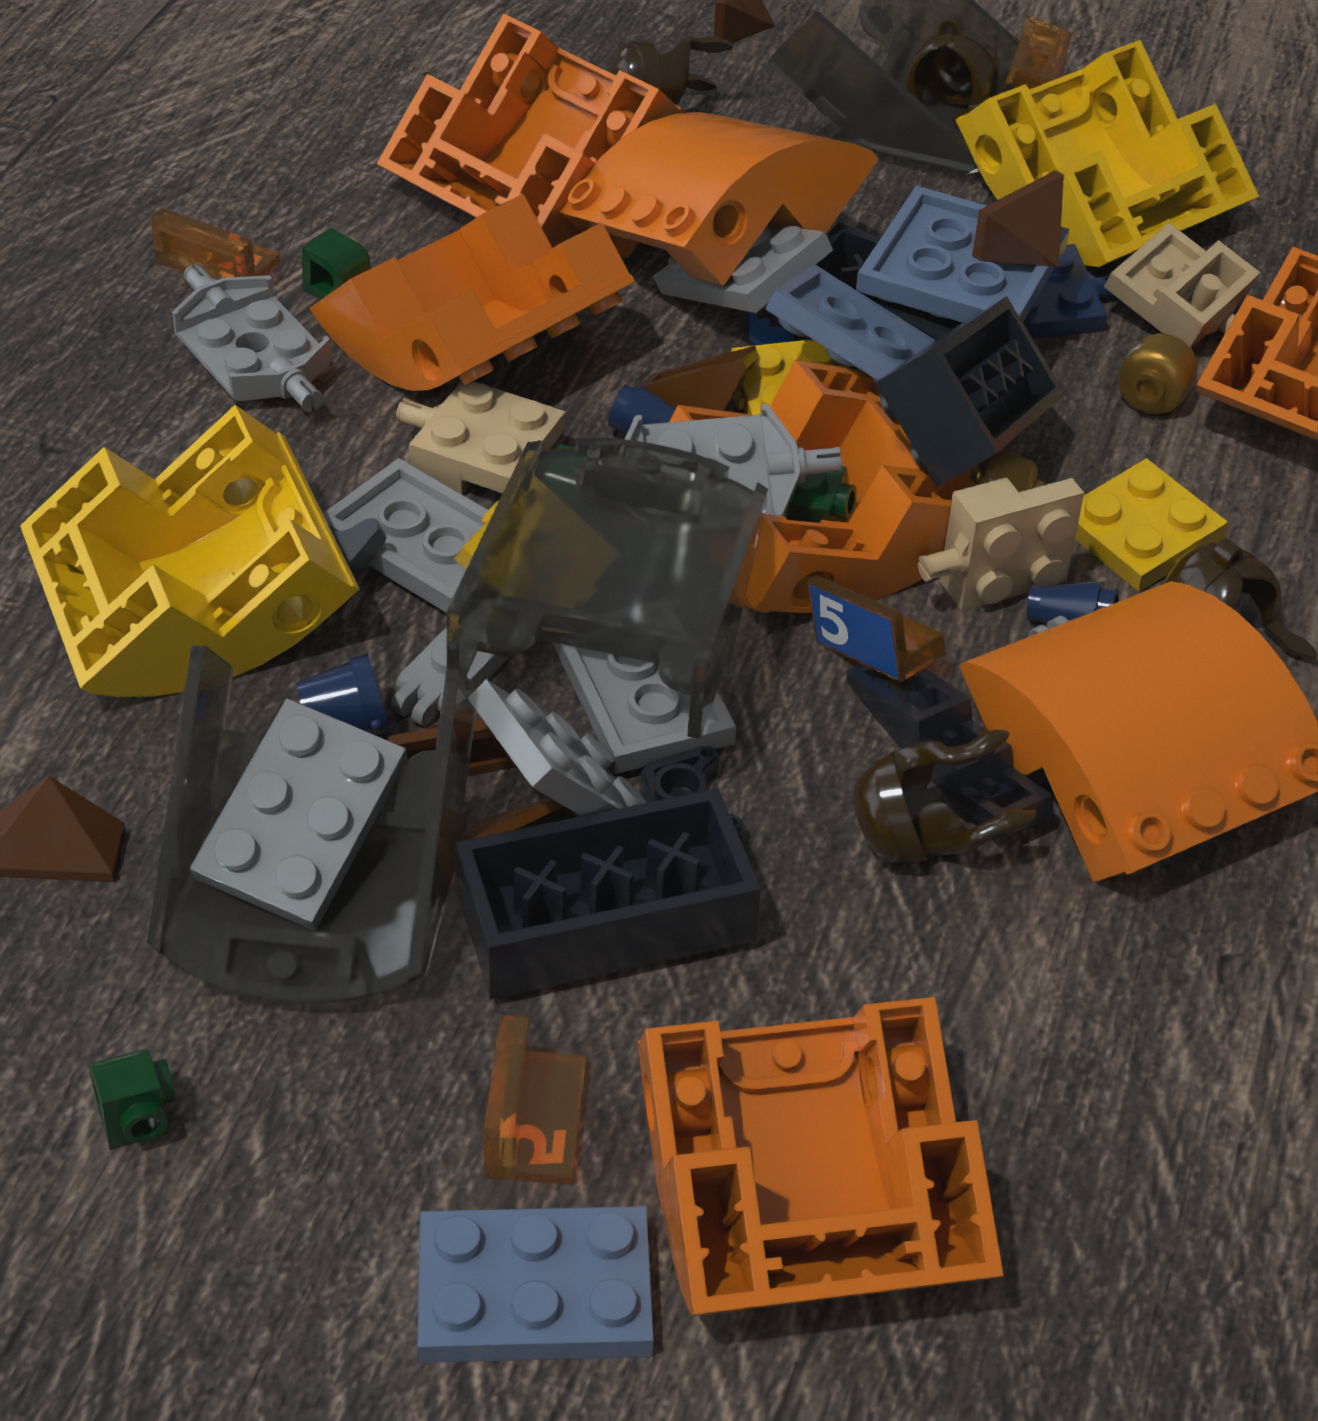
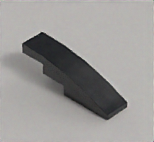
(934, 710)

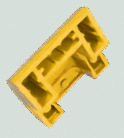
(1119, 150)
(203, 555)

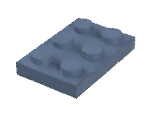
(845, 323)
(534, 1284)

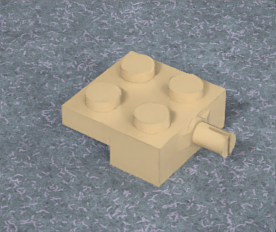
(1182, 285)
(477, 435)
(1005, 541)

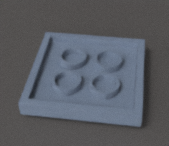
(930, 263)

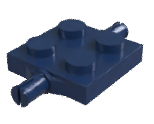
(1069, 300)

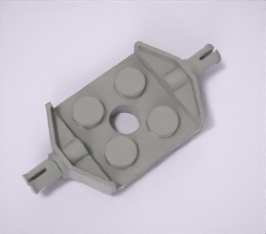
(240, 315)
(752, 446)

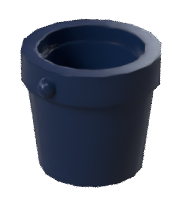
(347, 695)

